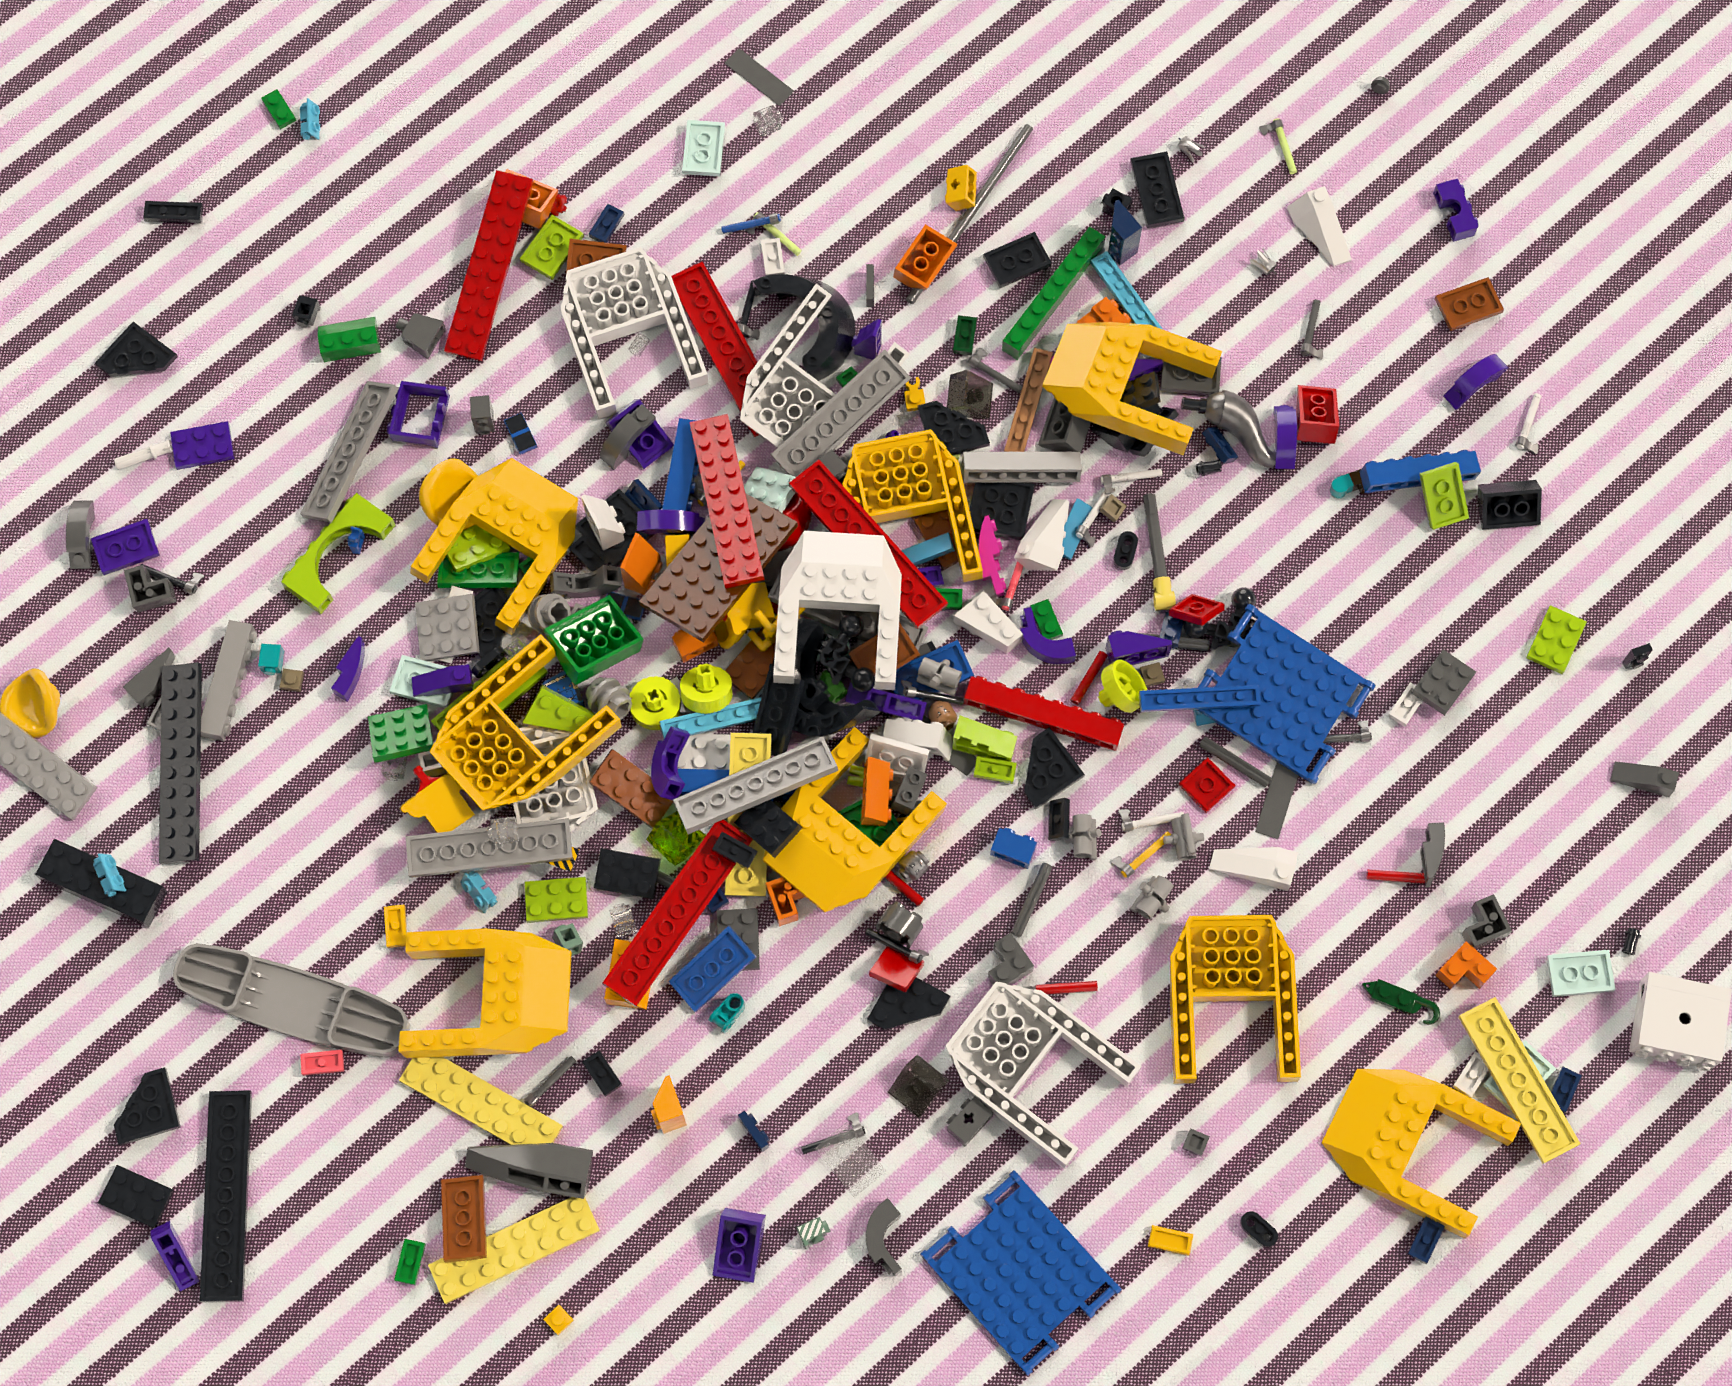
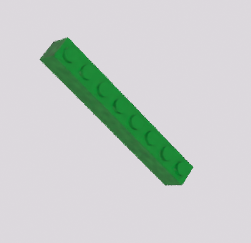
(1053, 293)

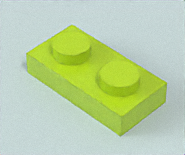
(995, 769)

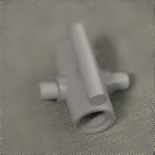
(939, 675)
(1084, 837)
(1183, 838)
(1152, 897)

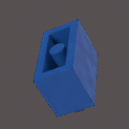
(1013, 847)

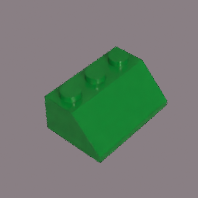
(348, 339)

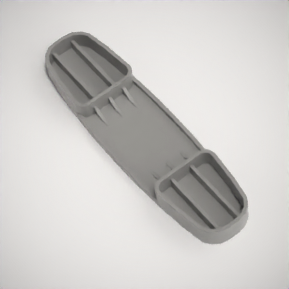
(290, 1000)

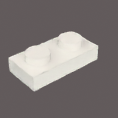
(772, 256)
(1405, 706)
(1471, 1075)

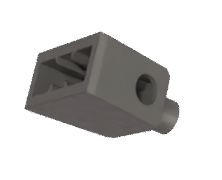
(421, 333)

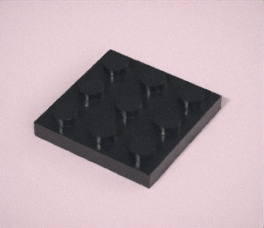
(1005, 504)
(627, 515)

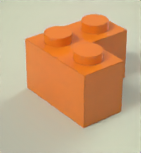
(782, 898)
(1466, 963)

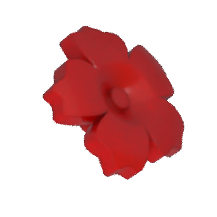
(558, 206)

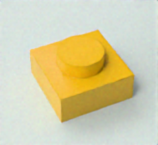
(558, 1320)

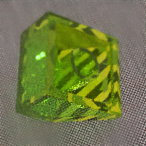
(672, 839)

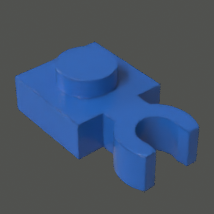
(356, 540)

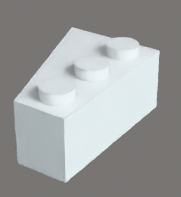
(988, 621)
(920, 734)

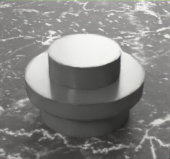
(1380, 85)

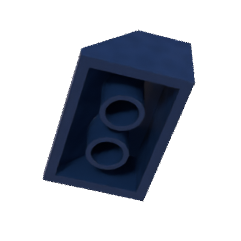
(1124, 234)

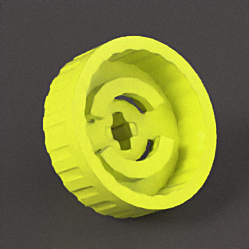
(1121, 686)
(714, 689)
(644, 693)

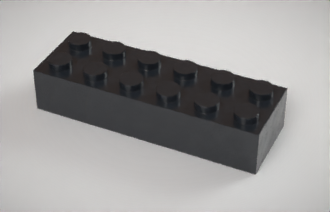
(74, 873)

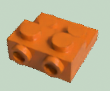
(1105, 311)

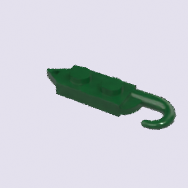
(1400, 999)

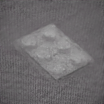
(850, 1159)

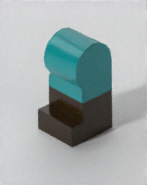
(1346, 484)

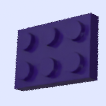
(202, 445)
(125, 547)

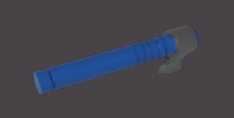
(771, 219)

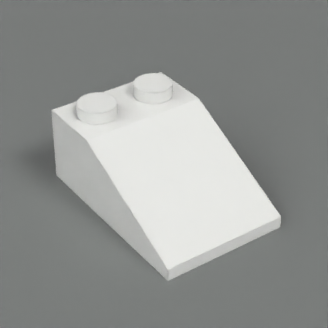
(603, 521)

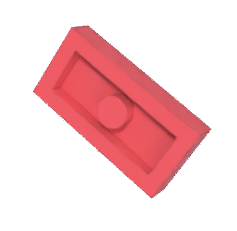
(322, 1062)

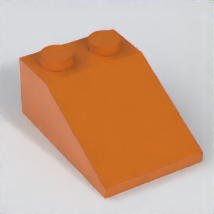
(640, 565)

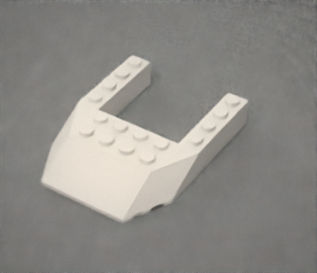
(617, 300)
(779, 392)
(839, 574)
(566, 798)
(1008, 1041)

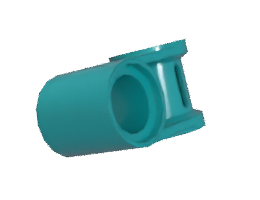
(727, 1013)

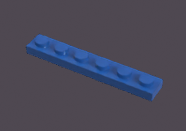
(1199, 698)

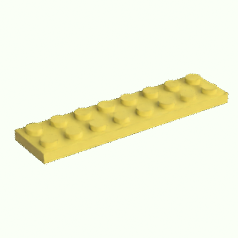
(747, 751)
(1519, 1080)
(479, 1102)
(517, 1248)

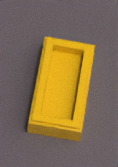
(1170, 1240)

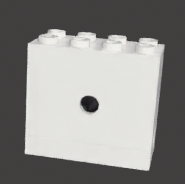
(1680, 1021)

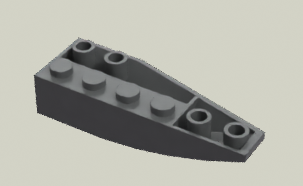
(535, 1166)

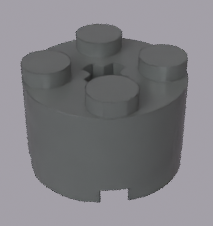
(900, 924)

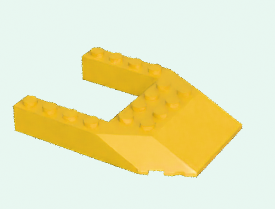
(1096, 365)
(914, 478)
(521, 512)
(492, 754)
(829, 855)
(1233, 961)
(521, 992)
(1382, 1125)

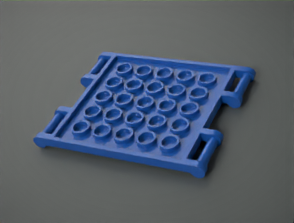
(1298, 694)
(1020, 1272)

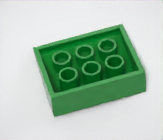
(593, 639)

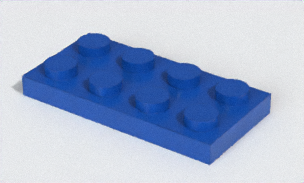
(951, 651)
(712, 969)

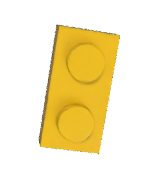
(395, 926)

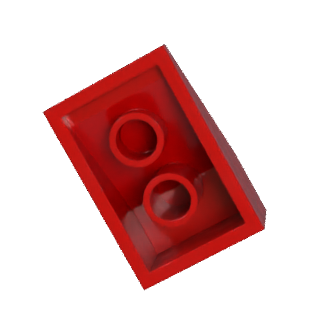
(1317, 414)

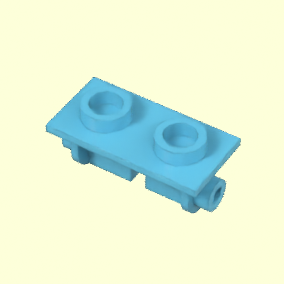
(310, 113)
(106, 866)
(472, 884)

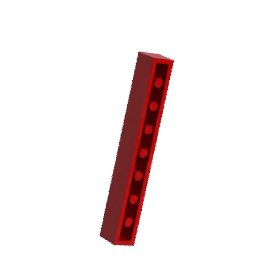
(1043, 713)

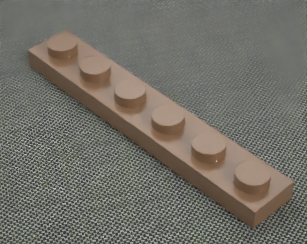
(1028, 401)

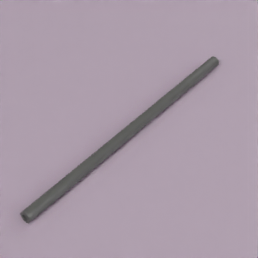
(982, 195)

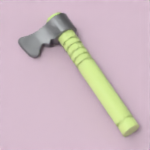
(1277, 126)
(776, 233)

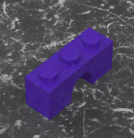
(1452, 195)

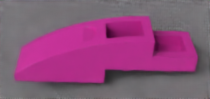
(989, 549)

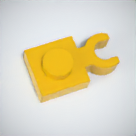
(914, 396)

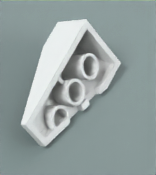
(1319, 222)
(1042, 544)
(1261, 865)

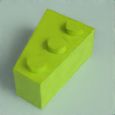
(556, 711)
(983, 740)

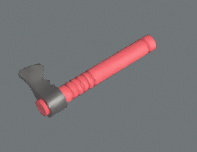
(1006, 602)

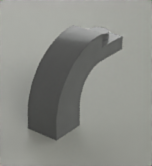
(624, 434)
(78, 526)
(592, 584)
(878, 1223)

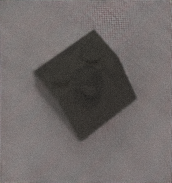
(970, 395)
(918, 1086)

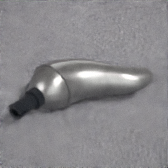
(1237, 417)

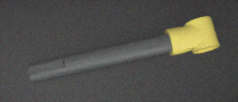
(1163, 596)

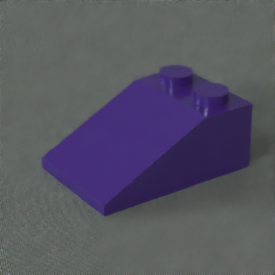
(650, 443)
(1136, 647)
(738, 1244)

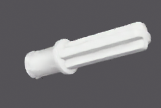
(143, 454)

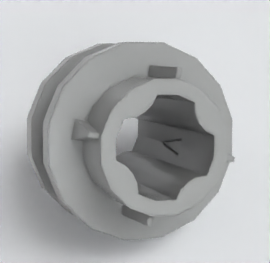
(547, 610)
(610, 693)

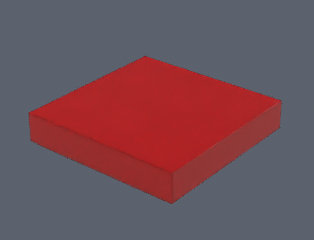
(1196, 609)
(1207, 785)
(895, 969)

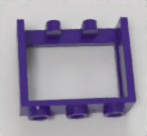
(399, 410)

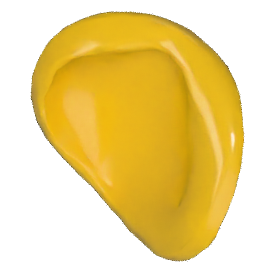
(443, 487)
(31, 703)

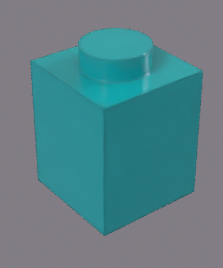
(271, 659)

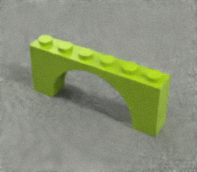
(304, 576)

